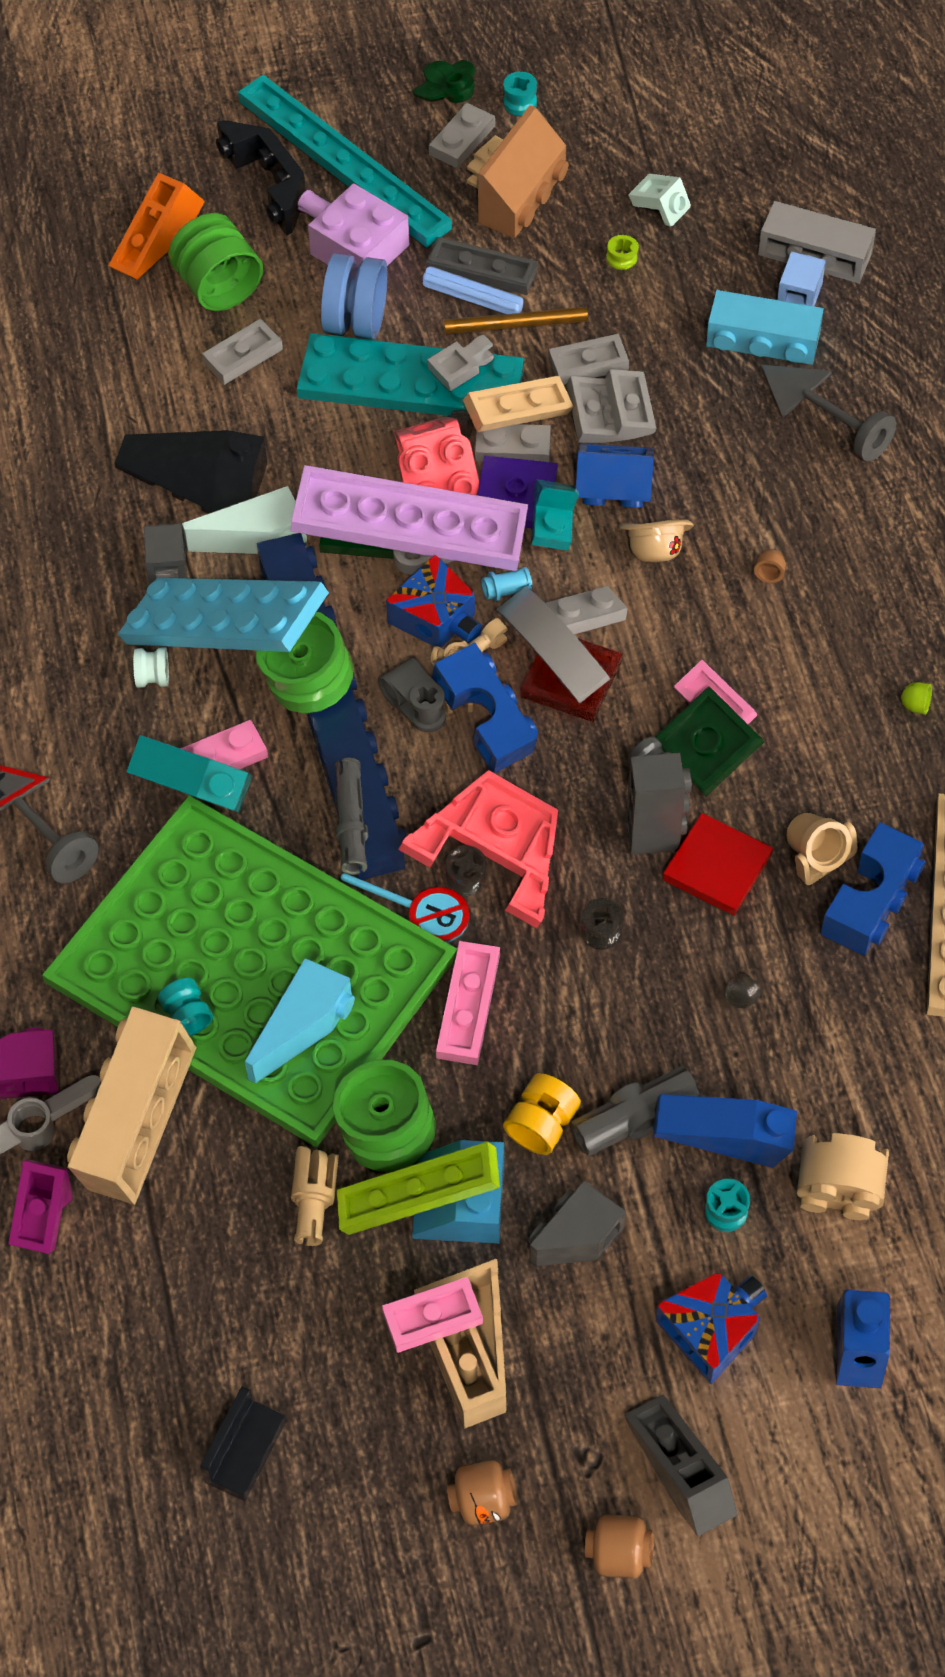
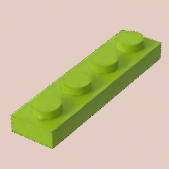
(418, 1188)

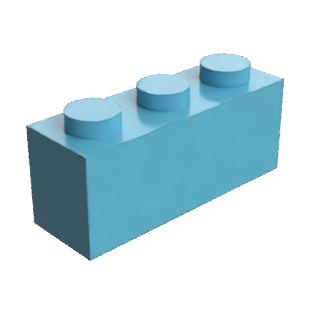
(764, 327)

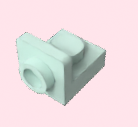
(664, 194)

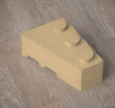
(475, 1357)

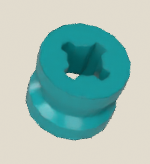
(519, 92)
(729, 1195)

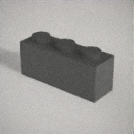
(657, 803)

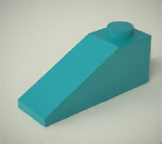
(189, 773)

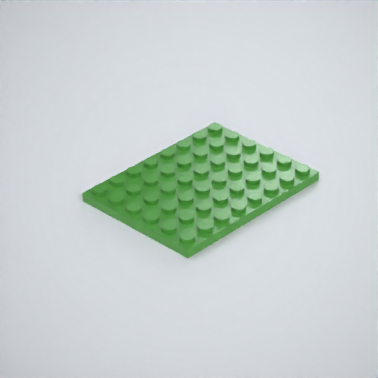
(240, 922)

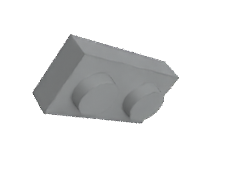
(462, 135)
(242, 351)
(589, 358)
(515, 441)
(589, 609)

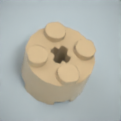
(842, 1175)

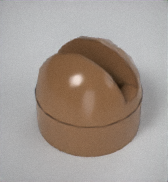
(770, 566)

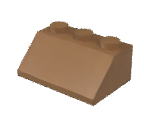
(520, 174)

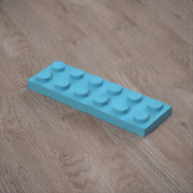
(223, 613)

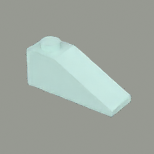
(242, 524)

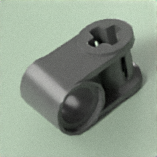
(415, 695)

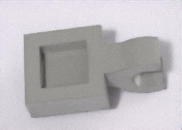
(459, 364)

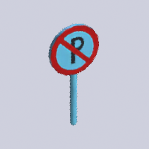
(434, 910)

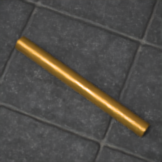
(515, 320)

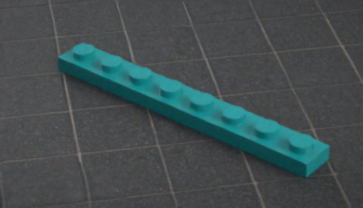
(342, 157)

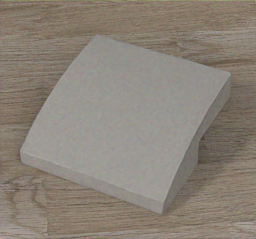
(611, 407)

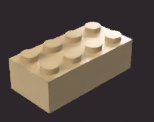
(131, 1105)

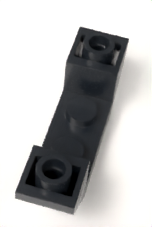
(250, 143)

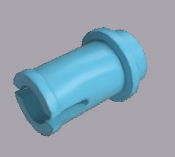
(504, 584)

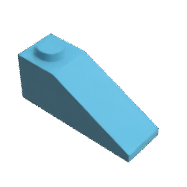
(302, 1017)

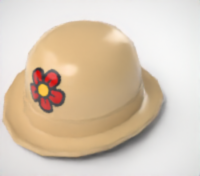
(656, 540)

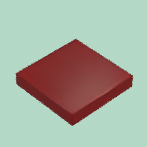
(717, 864)

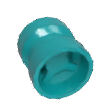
(183, 1003)

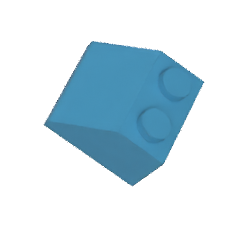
(468, 1219)

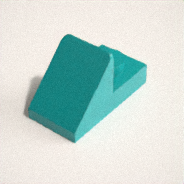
(553, 514)

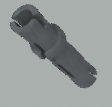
(351, 827)

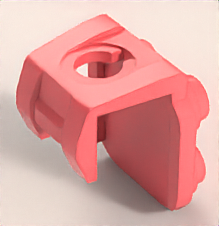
(437, 456)

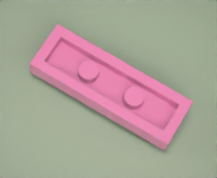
(468, 1003)

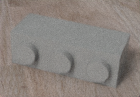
(839, 242)

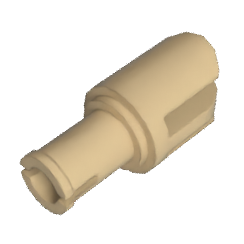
(313, 1192)

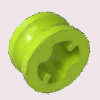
(622, 260)

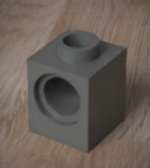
(165, 551)

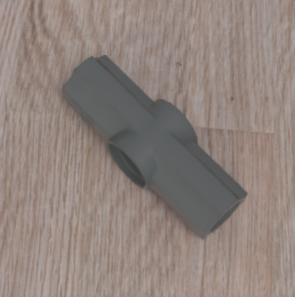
(629, 1112)

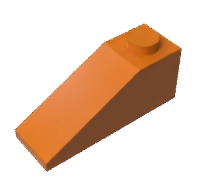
(159, 218)

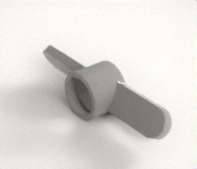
(49, 1109)

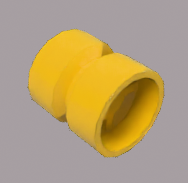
(539, 1117)

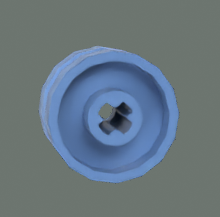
(354, 296)

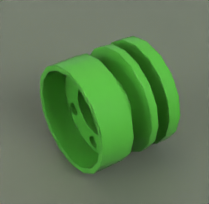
(215, 262)

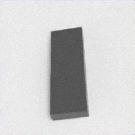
(483, 265)

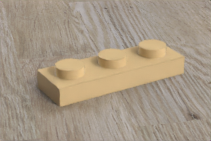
(517, 403)

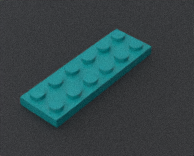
(391, 375)

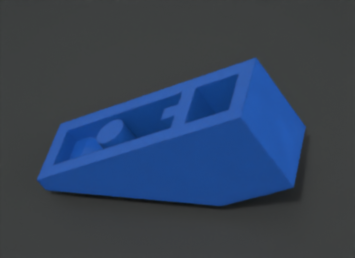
(728, 1126)

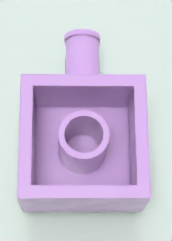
(355, 226)

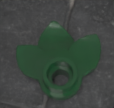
(447, 80)

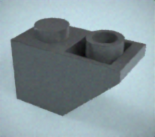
(579, 1230)

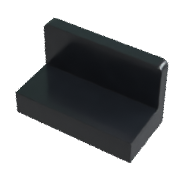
(241, 1446)

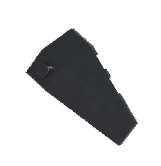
(197, 466)

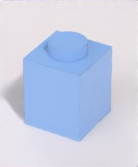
(801, 279)

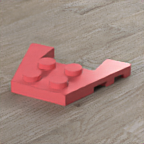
(506, 828)

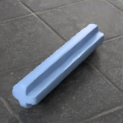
(472, 291)

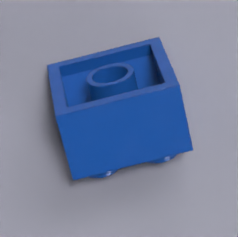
(614, 474)

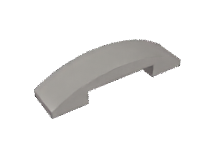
(553, 643)

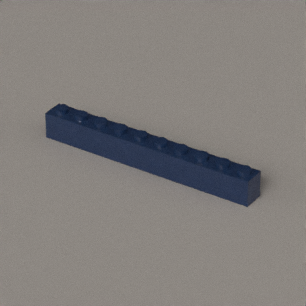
(340, 728)

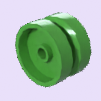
(313, 672)
(384, 1115)

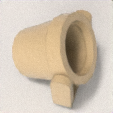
(820, 844)

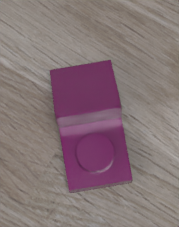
(39, 1205)

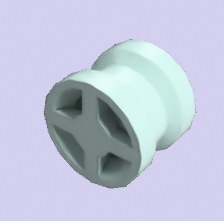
(151, 667)

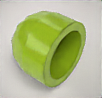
(917, 697)

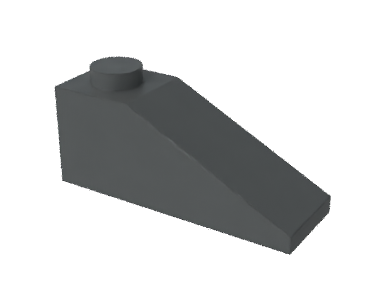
(683, 1465)

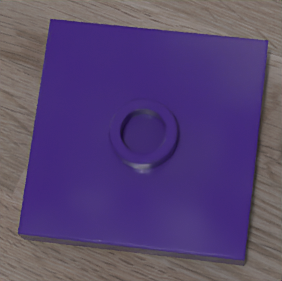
(514, 480)

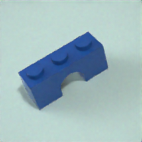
(472, 678)
(860, 916)

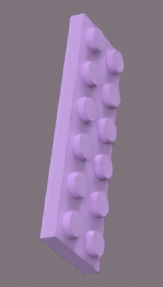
(409, 518)

